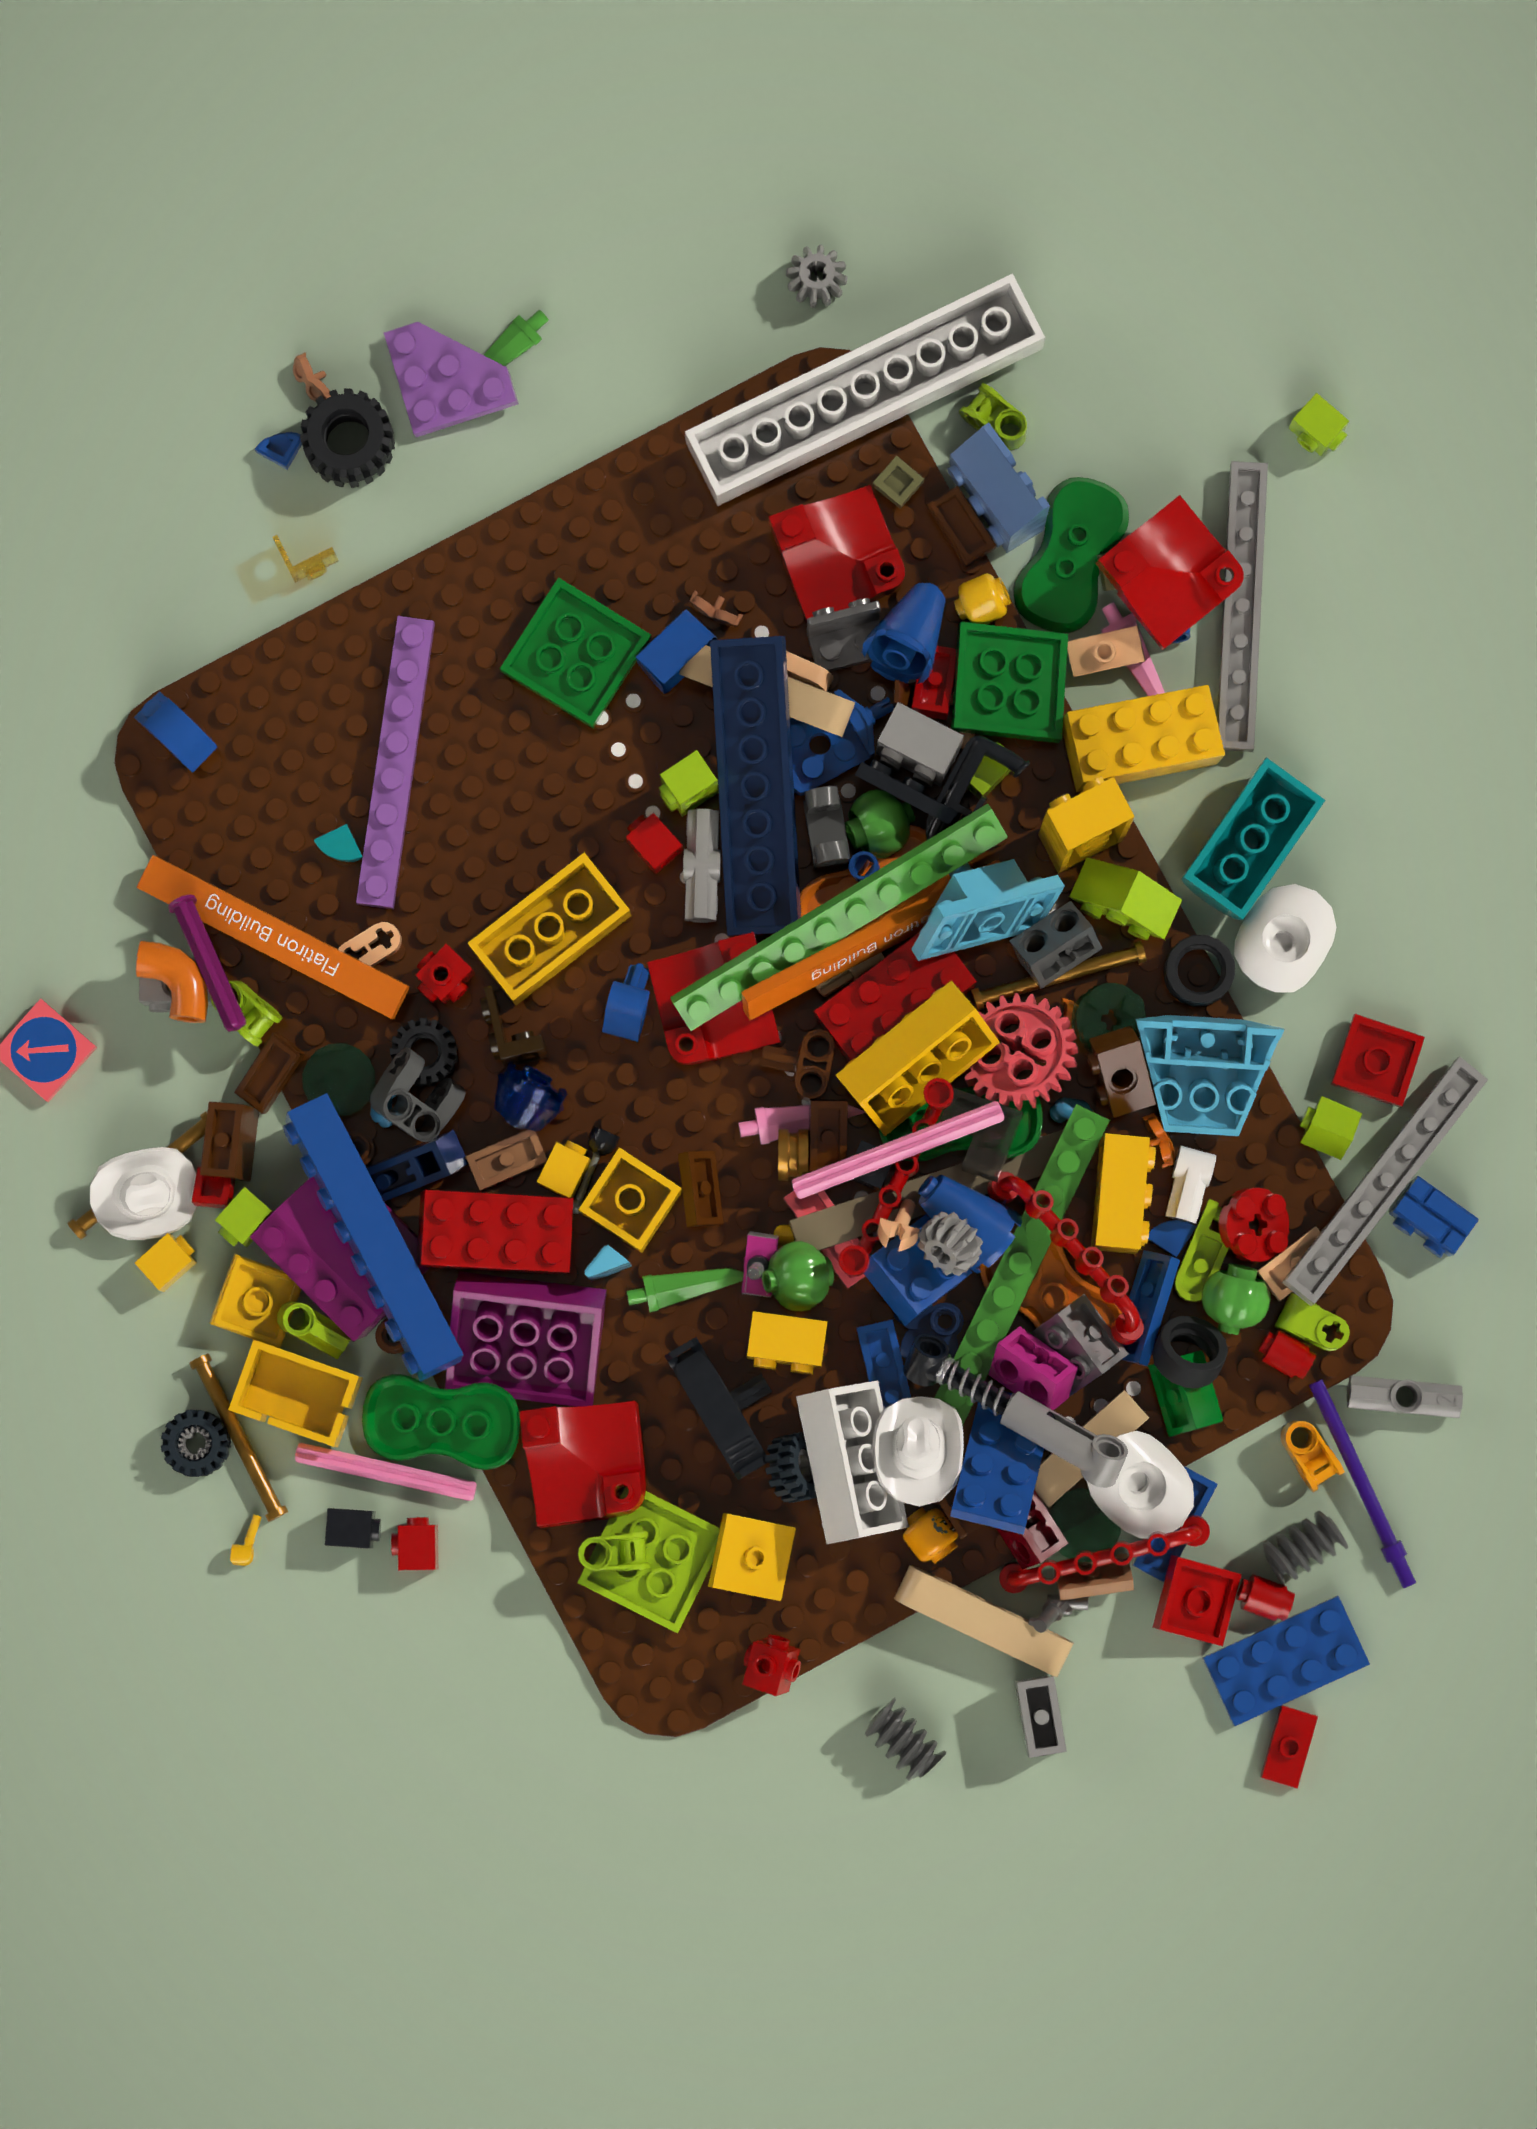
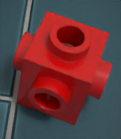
(444, 961)
(771, 1665)

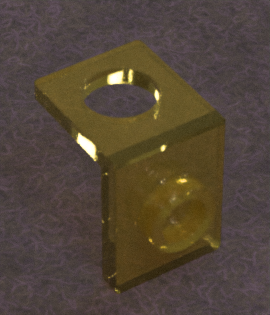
(311, 567)

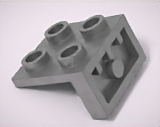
(839, 635)
(1083, 1339)

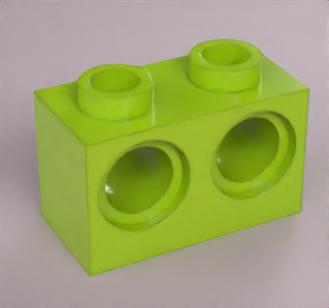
(688, 784)

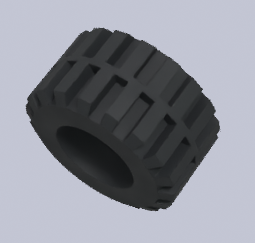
(341, 409)

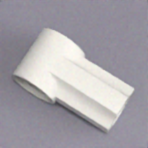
(1191, 1176)

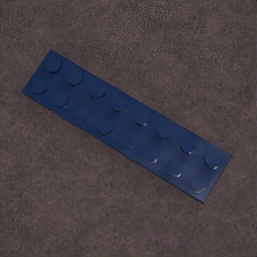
(755, 784)

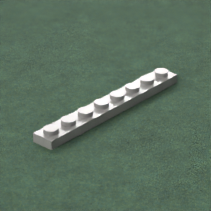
(1242, 607)
(1384, 1181)

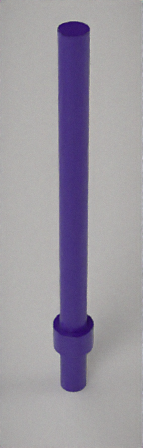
(1392, 1549)

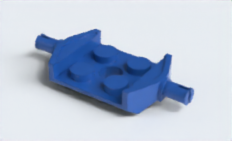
(844, 753)

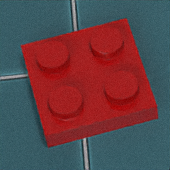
(1377, 1060)
(1196, 1600)

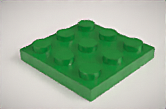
(575, 652)
(1009, 682)

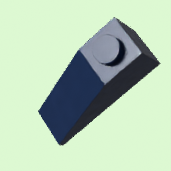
(418, 1166)

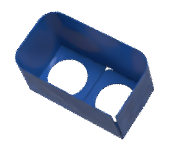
(673, 649)

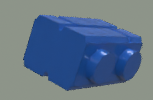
(1432, 1217)

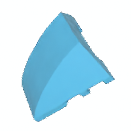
(1206, 1069)

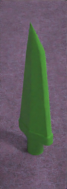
(517, 338)
(677, 1287)

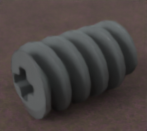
(1303, 1546)
(904, 1741)

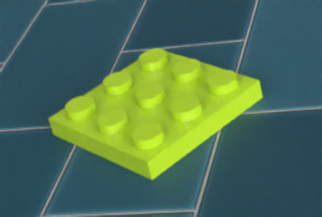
(679, 1557)

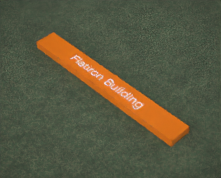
(277, 938)
(839, 956)

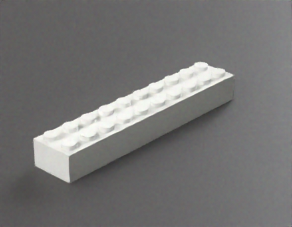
(865, 389)

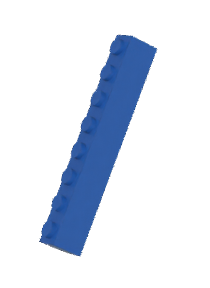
(373, 1237)

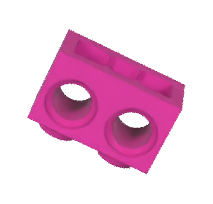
(1033, 1369)

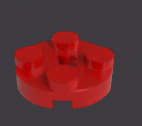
(1273, 1224)

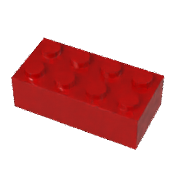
(887, 994)
(494, 1232)

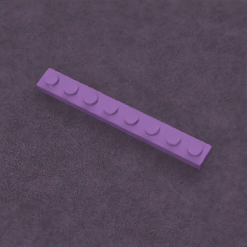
(395, 762)

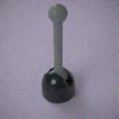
(601, 1144)

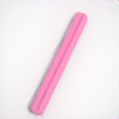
(385, 1471)

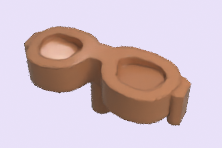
(304, 373)
(714, 612)

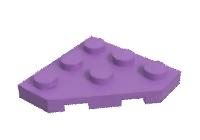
(445, 380)

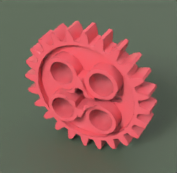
(1035, 1024)

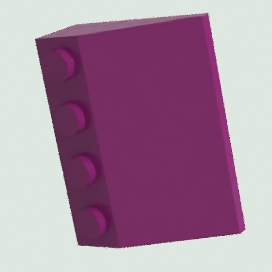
(307, 1248)
(527, 1337)

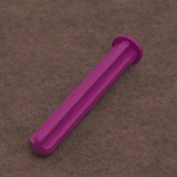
(208, 962)

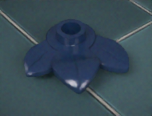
(928, 1324)

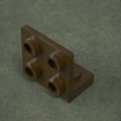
(524, 1045)

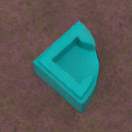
(339, 845)

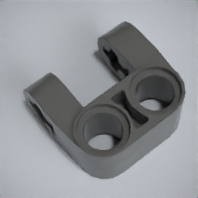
(826, 827)
(398, 1080)

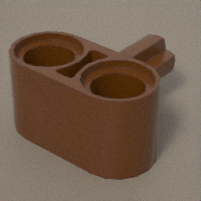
(802, 1062)

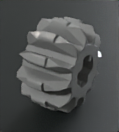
(810, 263)
(950, 1243)

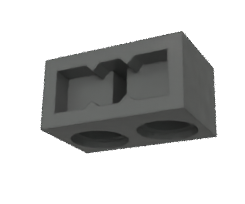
(1055, 944)

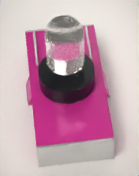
(758, 1253)

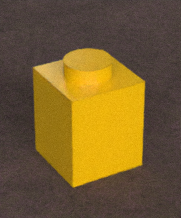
(564, 1169)
(167, 1261)

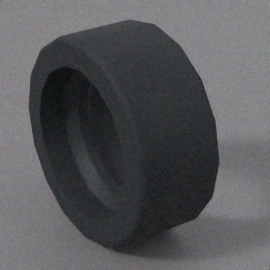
(1208, 944)
(1180, 1370)

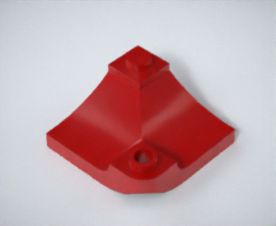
(837, 551)
(1171, 572)
(727, 1032)
(583, 1460)

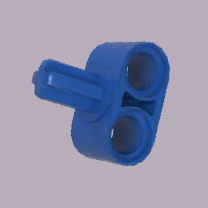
(627, 1004)

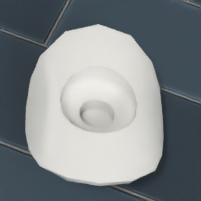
(1285, 938)
(144, 1193)
(918, 1450)
(1150, 1489)

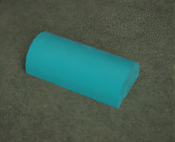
(1252, 840)

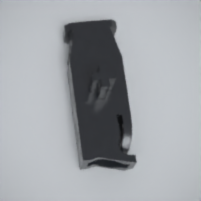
(719, 1407)

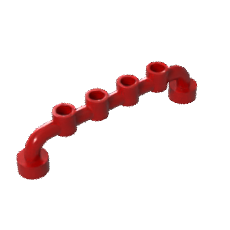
(855, 1258)
(1126, 1326)
(1193, 1533)

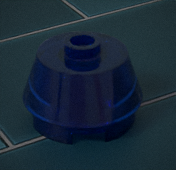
(527, 1098)

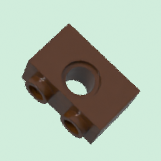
(1133, 1087)

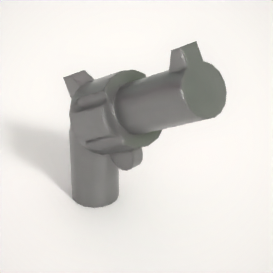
(1055, 1610)

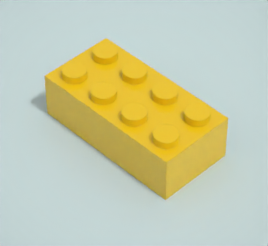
(1143, 737)
(1085, 823)
(549, 929)
(929, 1043)

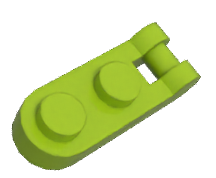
(1202, 1256)

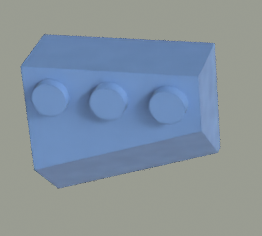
(997, 490)

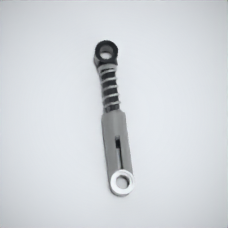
(1096, 1455)

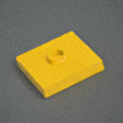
(252, 1300)
(751, 1557)

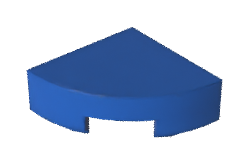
(280, 448)
(1171, 1236)

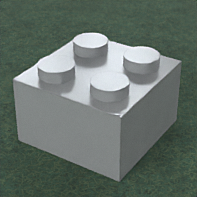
(918, 745)

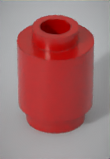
(1287, 1354)
(1265, 1598)

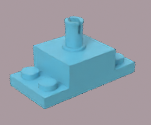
(985, 907)

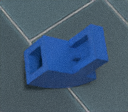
(176, 731)

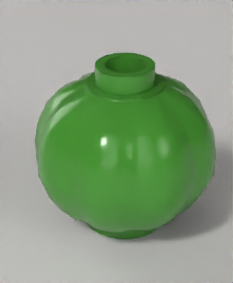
(879, 823)
(798, 1276)
(1236, 1298)

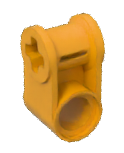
(1311, 1455)

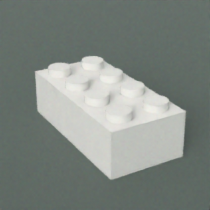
(839, 1447)

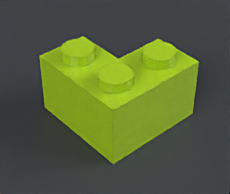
(1125, 898)

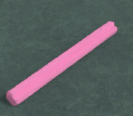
(898, 1150)

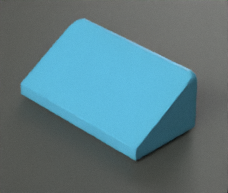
(606, 1263)

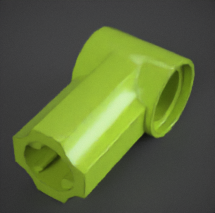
(316, 1330)

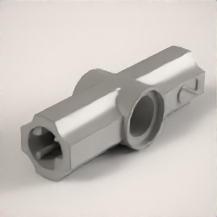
(702, 865)
(1428, 1398)

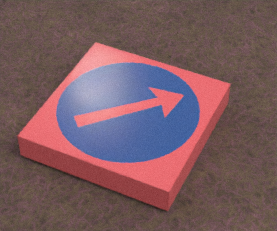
(45, 1050)

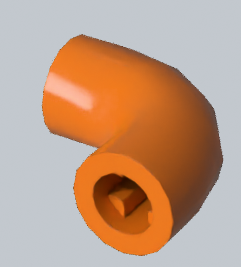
(180, 974)

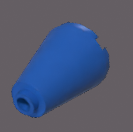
(908, 636)
(983, 1213)

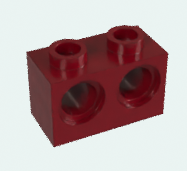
(1040, 1538)

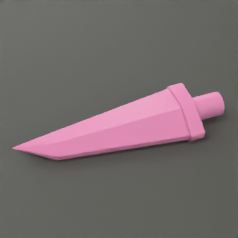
(1145, 671)
(774, 1118)

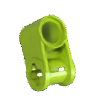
(992, 408)
(257, 1012)
(1307, 1321)
(618, 1552)

